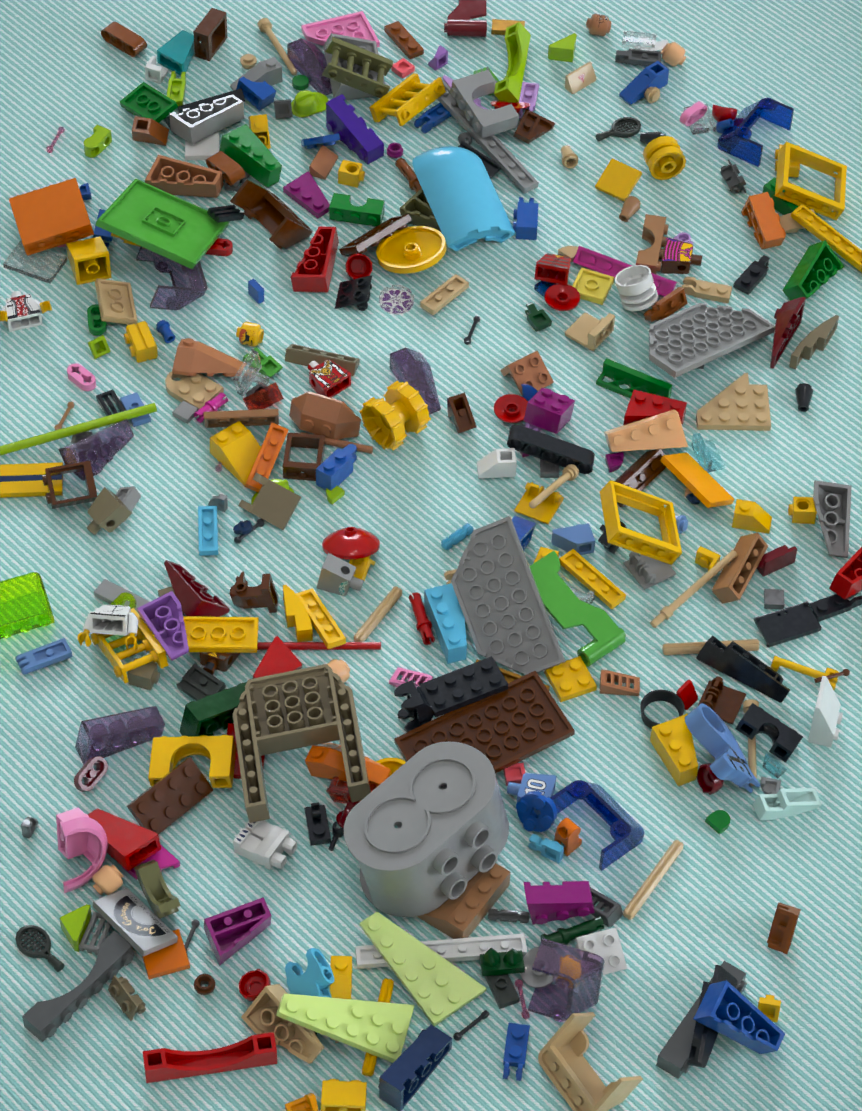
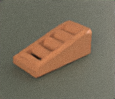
(611, 688)

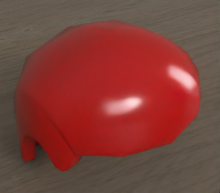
(723, 113)
(358, 266)
(253, 983)

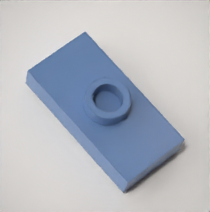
(133, 401)

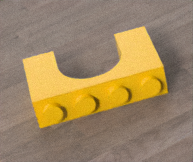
(218, 749)

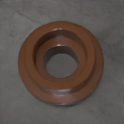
(204, 979)

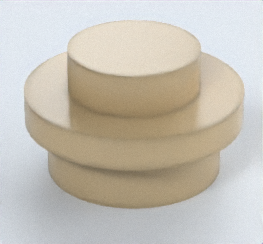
(248, 61)
(652, 94)

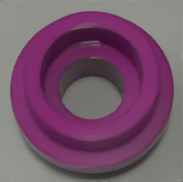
(394, 150)

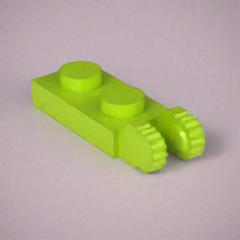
(176, 88)

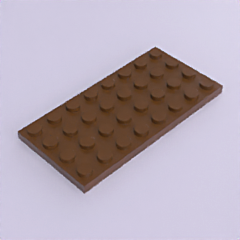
(500, 726)

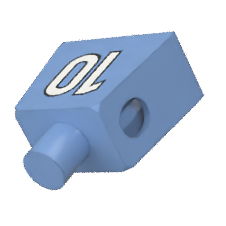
(533, 782)

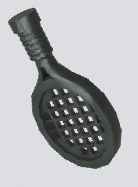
(613, 132)
(58, 965)

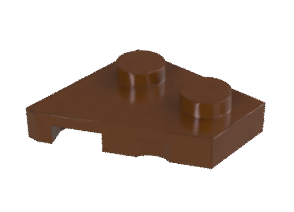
(532, 127)

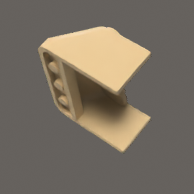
(573, 1075)

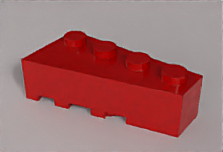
(317, 265)
(849, 578)

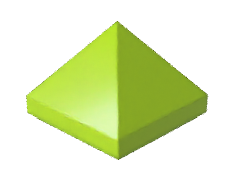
(99, 347)

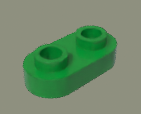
(95, 324)

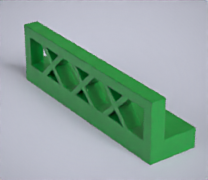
(634, 379)

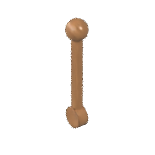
(70, 405)

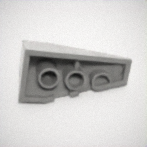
(833, 511)

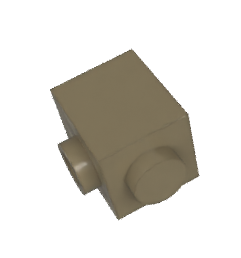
(144, 676)

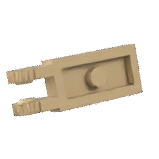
(707, 290)

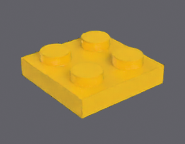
(570, 679)

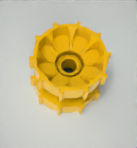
(399, 412)

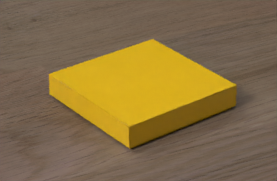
(618, 179)

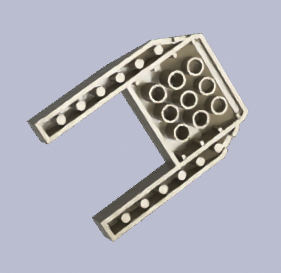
(294, 713)

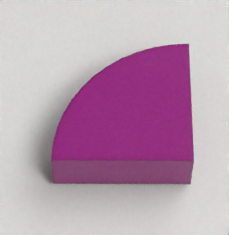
(614, 461)

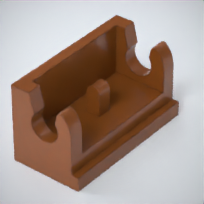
(783, 927)

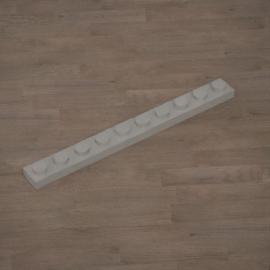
(491, 146)

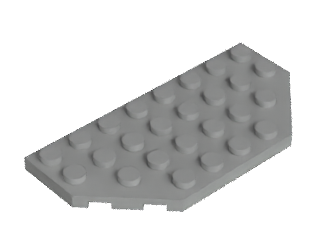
(702, 335)
(504, 601)

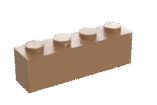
(740, 570)

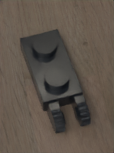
(833, 606)

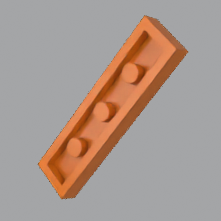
(267, 455)

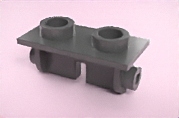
(736, 182)

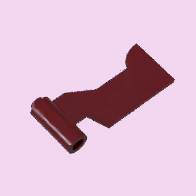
(459, 19)

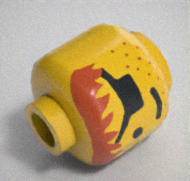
(250, 334)

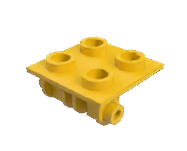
(545, 510)

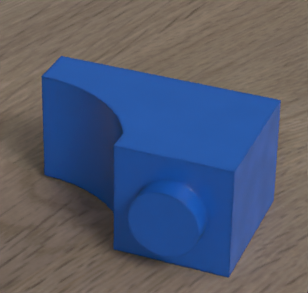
(257, 93)

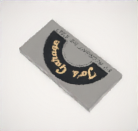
(135, 921)

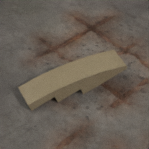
(814, 340)

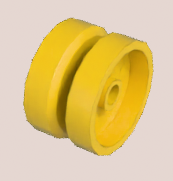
(664, 158)

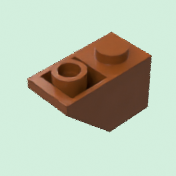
(149, 131)

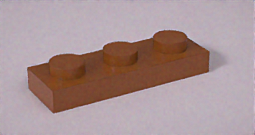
(404, 40)

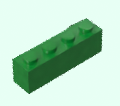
(813, 270)

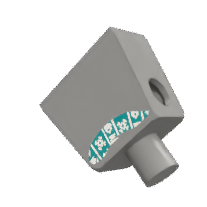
(338, 576)

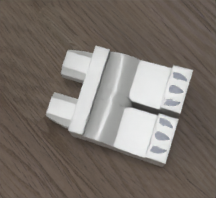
(264, 844)

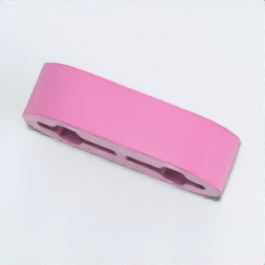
(693, 113)
(78, 379)

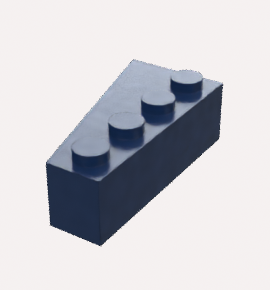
(413, 1067)

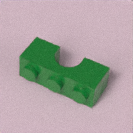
(369, 214)

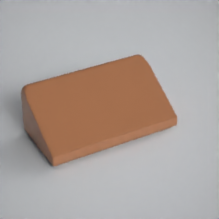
(323, 163)

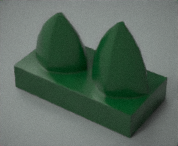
(501, 963)

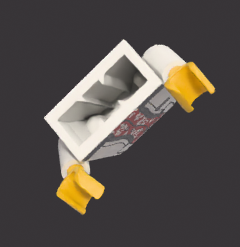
(23, 311)
(112, 621)

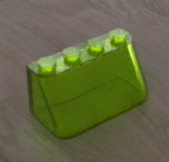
(23, 605)

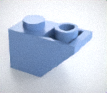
(574, 537)

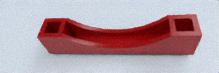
(173, 1064)

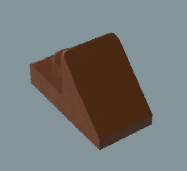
(460, 411)

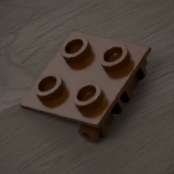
(722, 699)

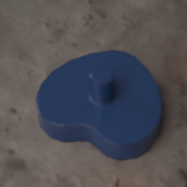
(243, 527)

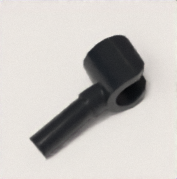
(336, 834)

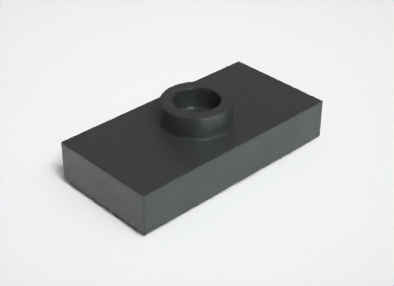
(502, 990)

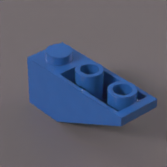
(652, 76)

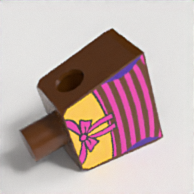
(678, 257)

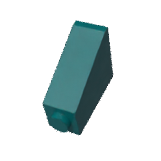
(177, 52)

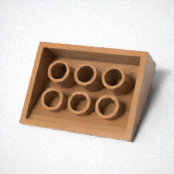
(462, 915)

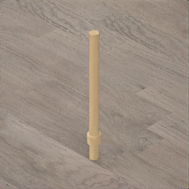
(667, 611)

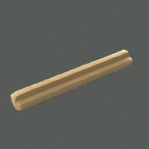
(379, 613)

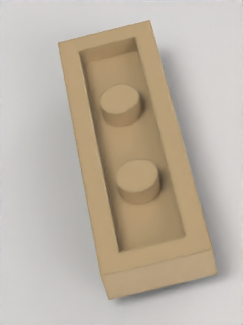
(444, 294)

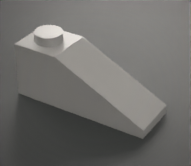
(266, 70)

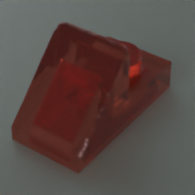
(263, 398)

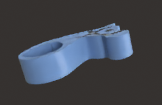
(722, 745)

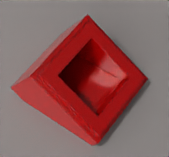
(687, 694)

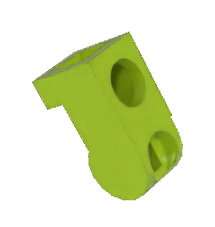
(97, 142)

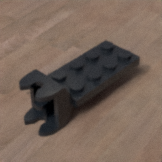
(449, 692)

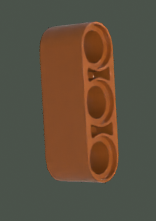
(123, 39)
(231, 170)

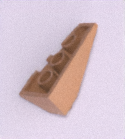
(198, 357)

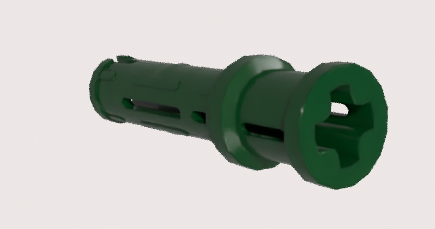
(564, 936)

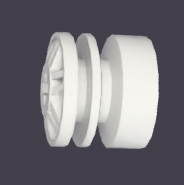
(636, 288)

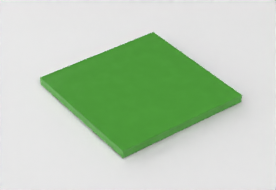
(162, 223)

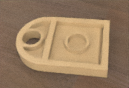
(192, 389)

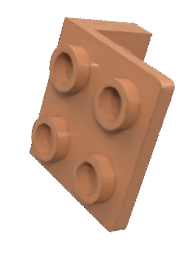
(529, 371)

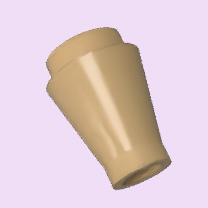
(569, 158)

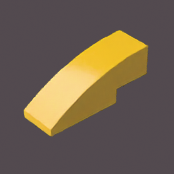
(297, 615)

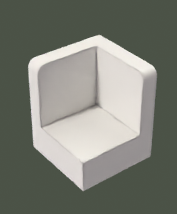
(153, 72)

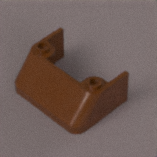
(272, 213)

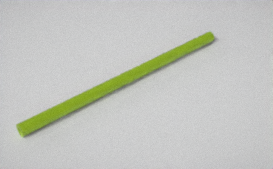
(76, 429)

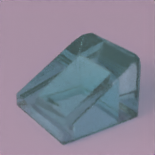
(773, 766)

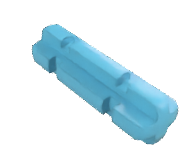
(457, 536)

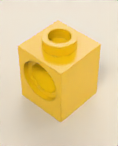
(350, 173)
(802, 510)

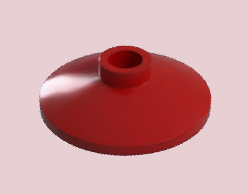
(562, 297)
(510, 408)

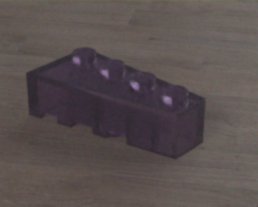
(118, 732)

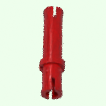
(423, 624)

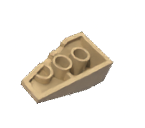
(262, 1019)

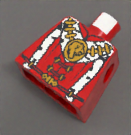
(328, 378)

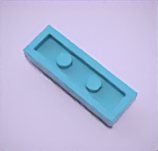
(207, 530)

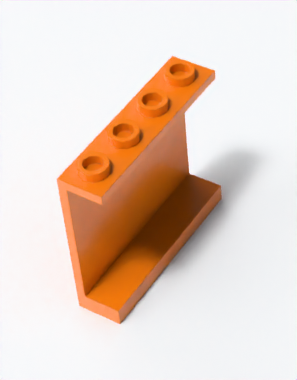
(51, 216)

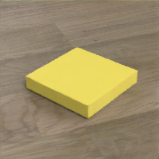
(593, 285)

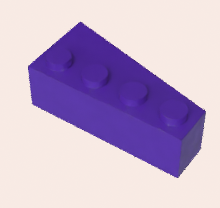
(353, 130)

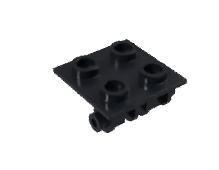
(354, 293)

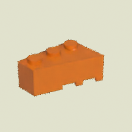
(764, 219)

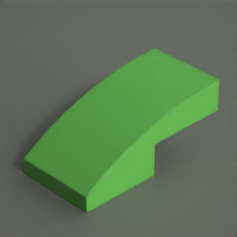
(269, 364)

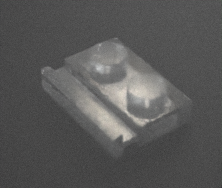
(704, 124)

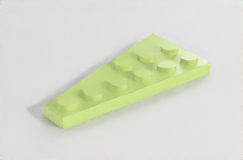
(427, 976)
(365, 1025)

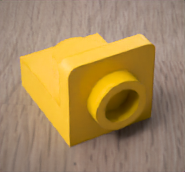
(706, 558)
(362, 566)

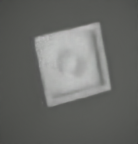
(249, 373)

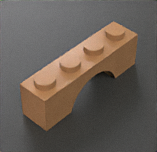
(653, 232)

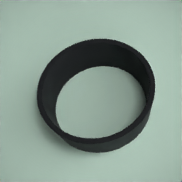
(660, 695)

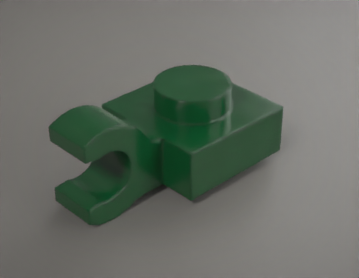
(537, 319)

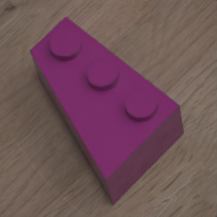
(558, 901)
(236, 928)

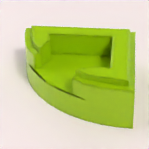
(334, 494)

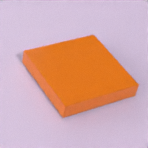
(167, 960)

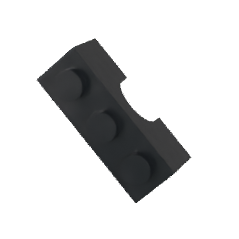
(782, 736)

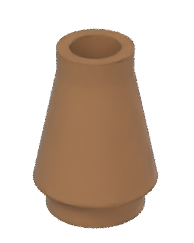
(630, 207)

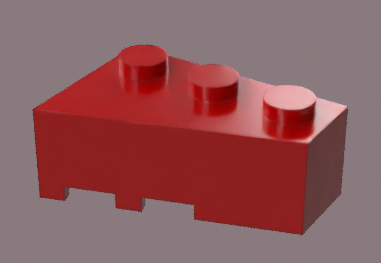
(646, 405)

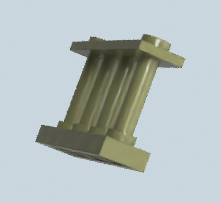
(361, 57)

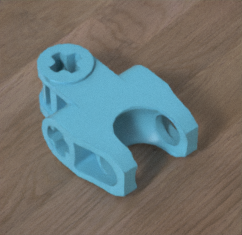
(315, 978)

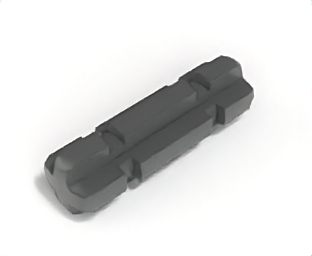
(508, 915)

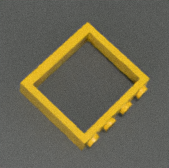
(802, 196)
(666, 550)

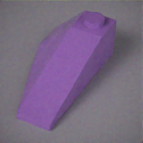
(167, 624)

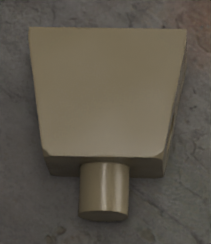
(107, 512)

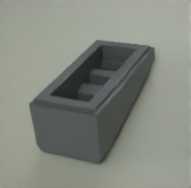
(611, 913)

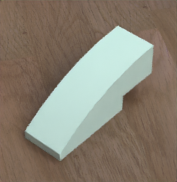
(786, 803)

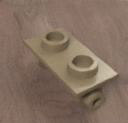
(121, 991)

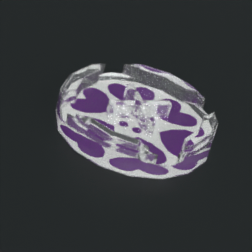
(396, 299)

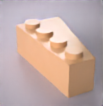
(649, 433)

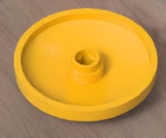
(411, 249)

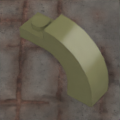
(156, 890)

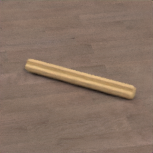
(695, 647)
(653, 879)

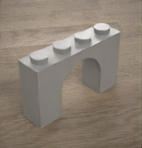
(484, 121)

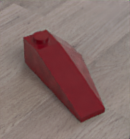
(787, 322)
(193, 595)

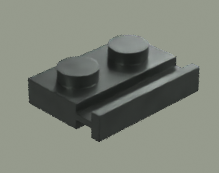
(200, 683)

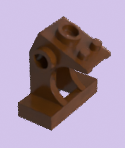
(255, 597)

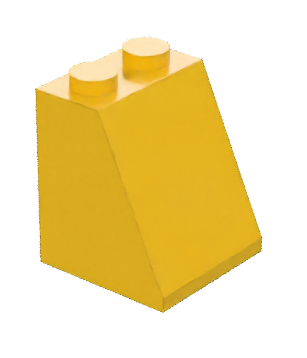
(89, 260)

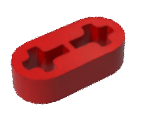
(218, 248)

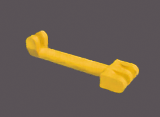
(777, 661)

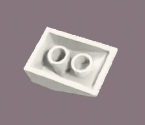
(825, 716)

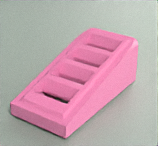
(412, 675)

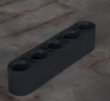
(550, 448)

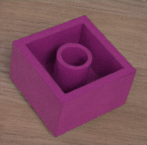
(549, 410)

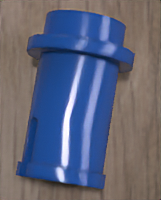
(164, 328)

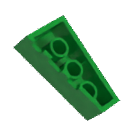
(251, 155)

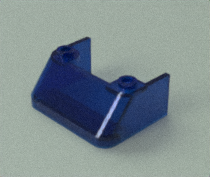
(737, 138)
(623, 827)

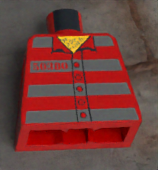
(553, 269)

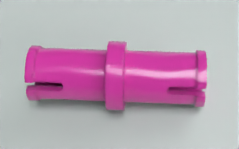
(211, 406)

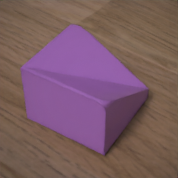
(440, 58)

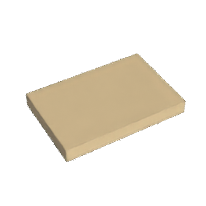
(115, 301)

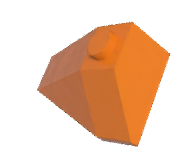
(327, 761)

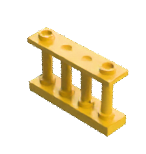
(401, 93)
(149, 643)

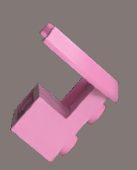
(78, 836)

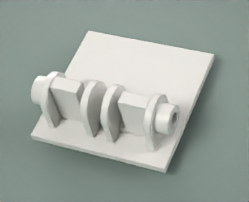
(606, 945)

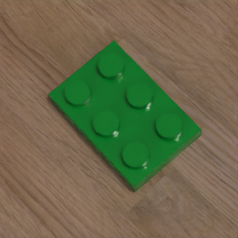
(148, 103)

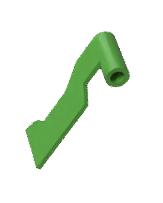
(572, 612)

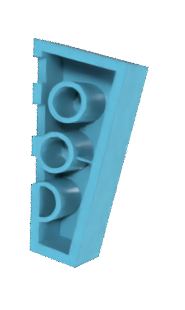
(447, 621)

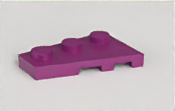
(308, 195)

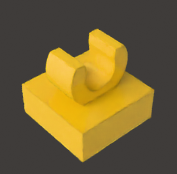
(770, 1007)

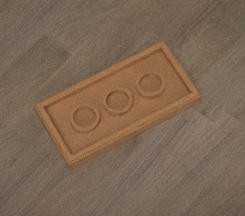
(246, 417)

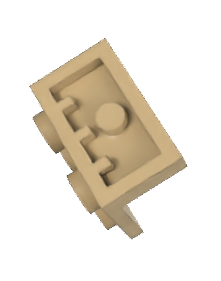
(591, 331)

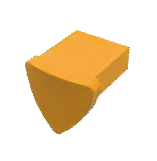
(306, 1103)

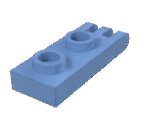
(44, 656)

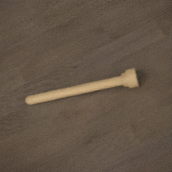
(266, 26)
(569, 473)
(751, 743)

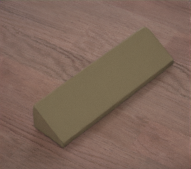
(304, 355)

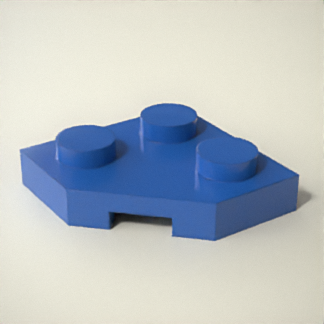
(326, 140)

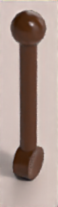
(845, 672)

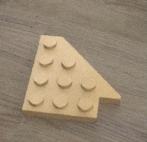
(737, 408)

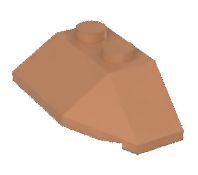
(324, 416)

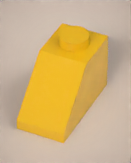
(751, 517)

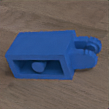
(527, 220)
(336, 467)

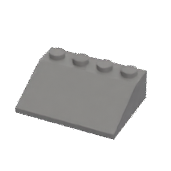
(339, 88)

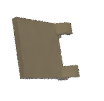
(272, 503)

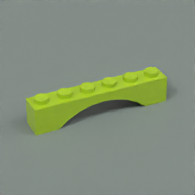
(517, 44)

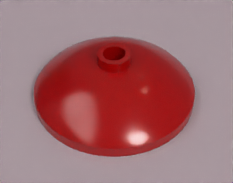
(351, 543)

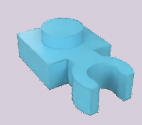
(550, 849)

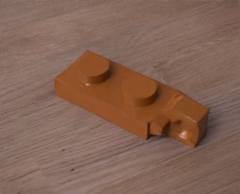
(667, 305)

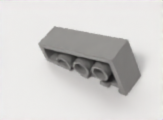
(207, 118)

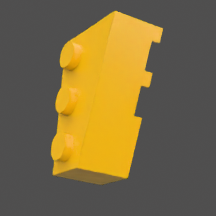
(676, 749)

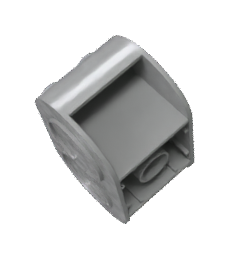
(446, 830)

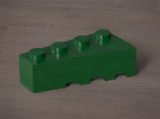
(211, 712)

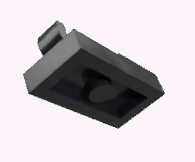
(317, 824)

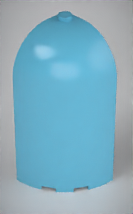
(461, 196)

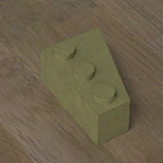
(419, 211)

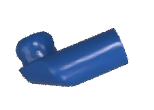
(723, 125)

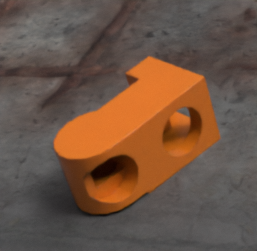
(567, 833)

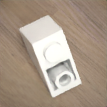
(498, 464)

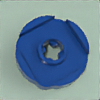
(527, 816)

